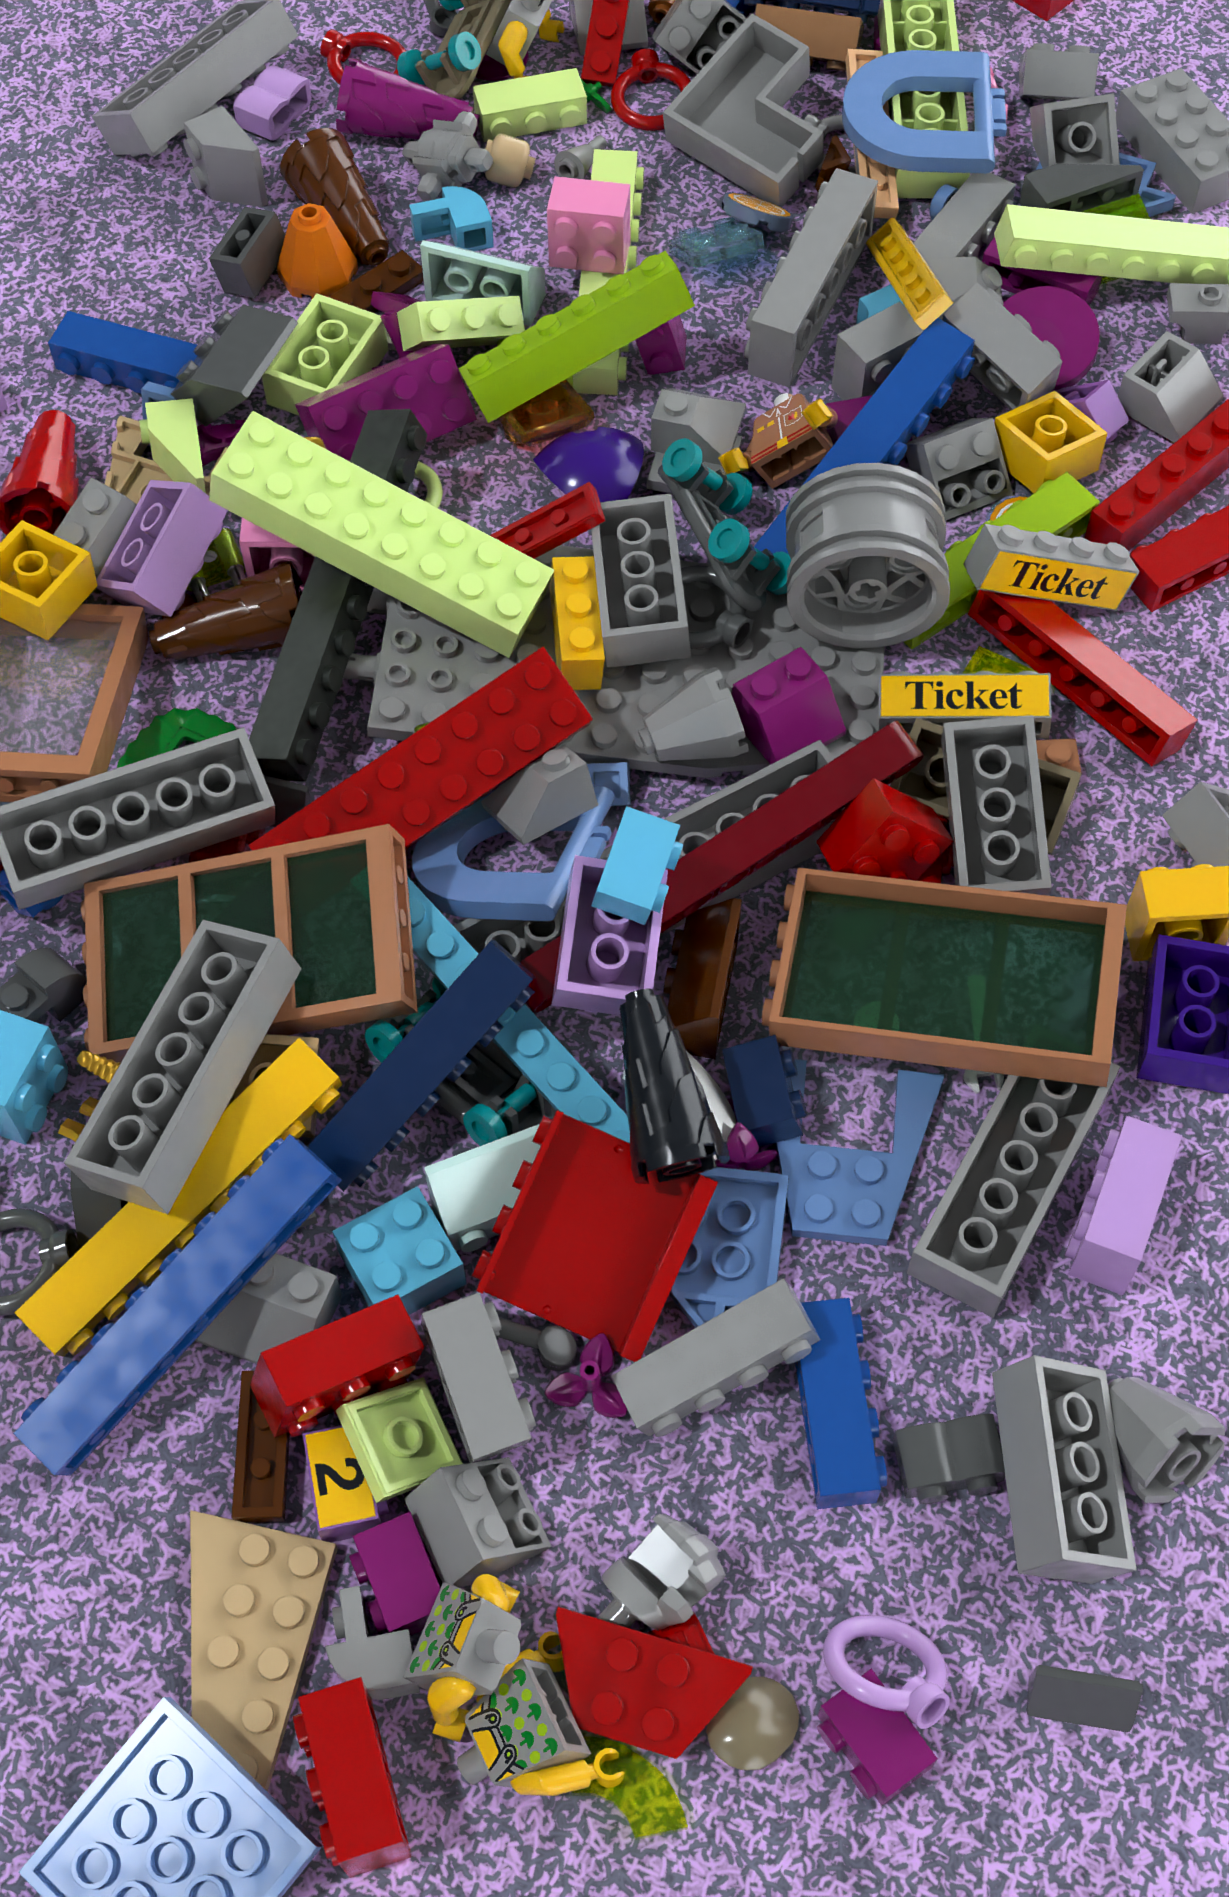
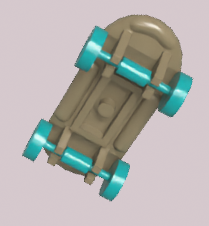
(461, 50)

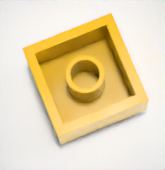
(1048, 440)
(42, 579)
(1178, 904)

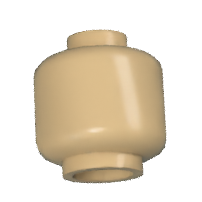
(510, 160)

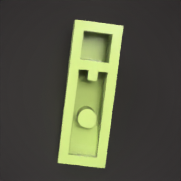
(174, 440)

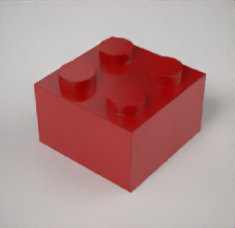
(884, 835)

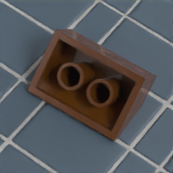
(703, 975)

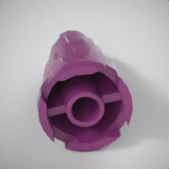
(390, 105)

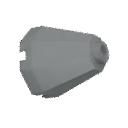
(695, 722)
(1161, 1439)

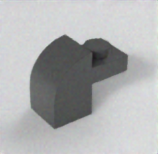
(42, 985)

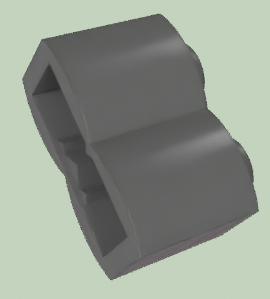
(949, 1458)

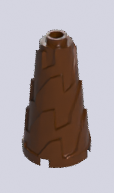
(327, 176)
(233, 619)

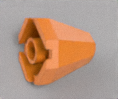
(315, 254)

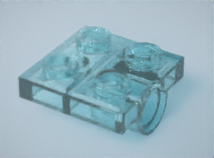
(725, 242)

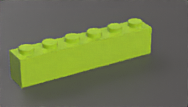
(577, 336)
(1057, 507)

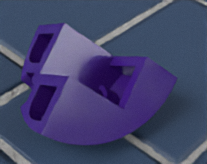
(603, 457)

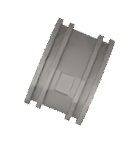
(866, 556)

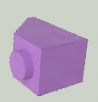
(1098, 403)

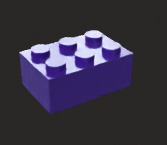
(1186, 1015)

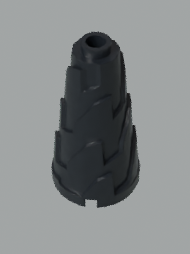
(663, 1096)

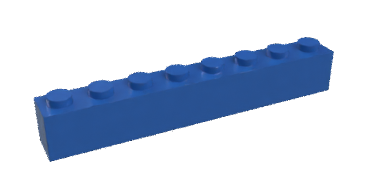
(895, 410)
(176, 1307)

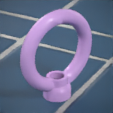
(919, 1697)

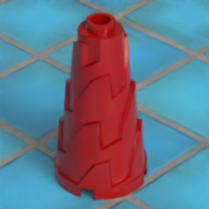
(43, 476)

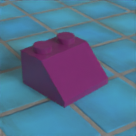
(788, 706)

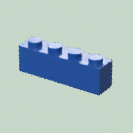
(117, 353)
(836, 1410)

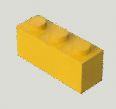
(577, 622)

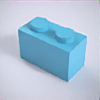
(636, 866)

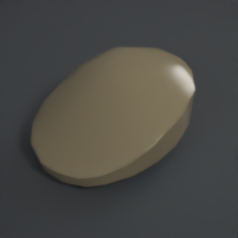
(754, 1725)

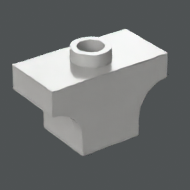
(1200, 311)

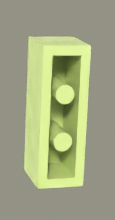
(531, 104)
(460, 322)

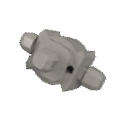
(447, 155)

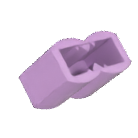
(272, 102)

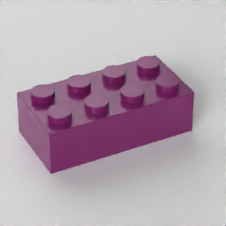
(419, 381)

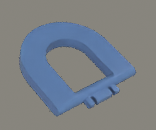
(924, 149)
(497, 894)

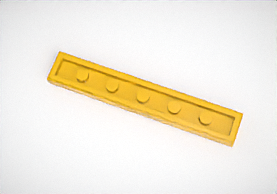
(909, 273)

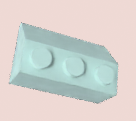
(468, 274)
(475, 1185)

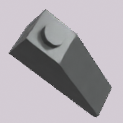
(1079, 185)

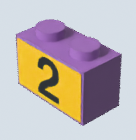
(338, 1487)

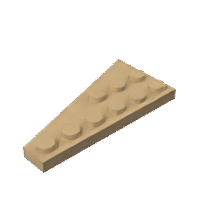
(251, 1631)

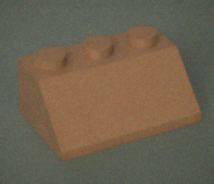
(824, 33)

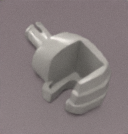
(662, 1576)

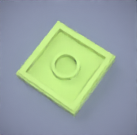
(398, 1438)

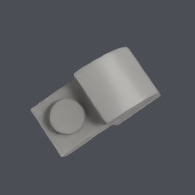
(376, 1659)

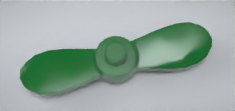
(592, 95)

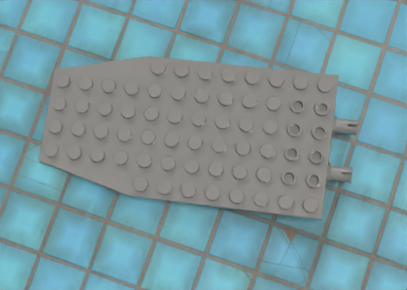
(434, 667)

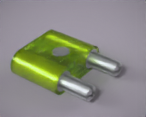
(221, 563)

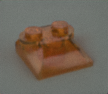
(547, 416)

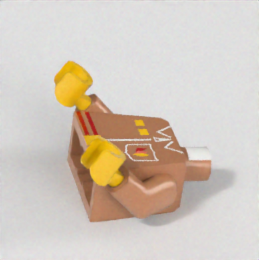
(785, 440)

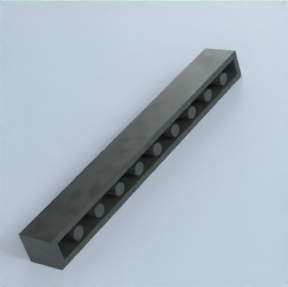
(328, 619)

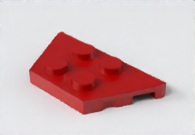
(641, 1684)

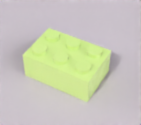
(323, 351)

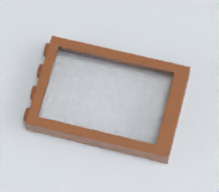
(66, 697)

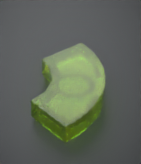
(641, 1797)

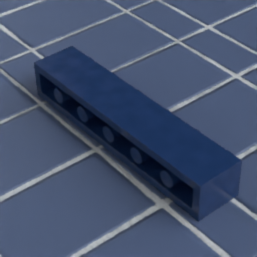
(421, 1062)

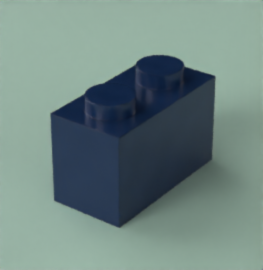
(763, 1090)

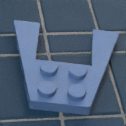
(857, 1191)

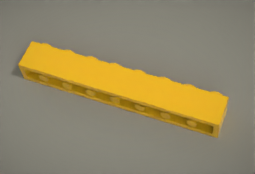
(140, 1238)

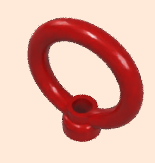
(338, 48)
(645, 69)

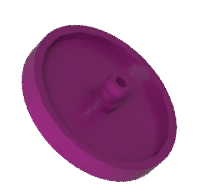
(1065, 323)

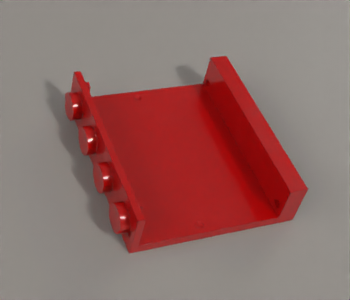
(589, 1239)

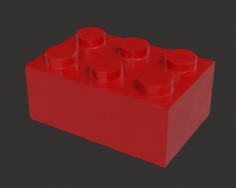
(335, 1366)
(351, 1778)

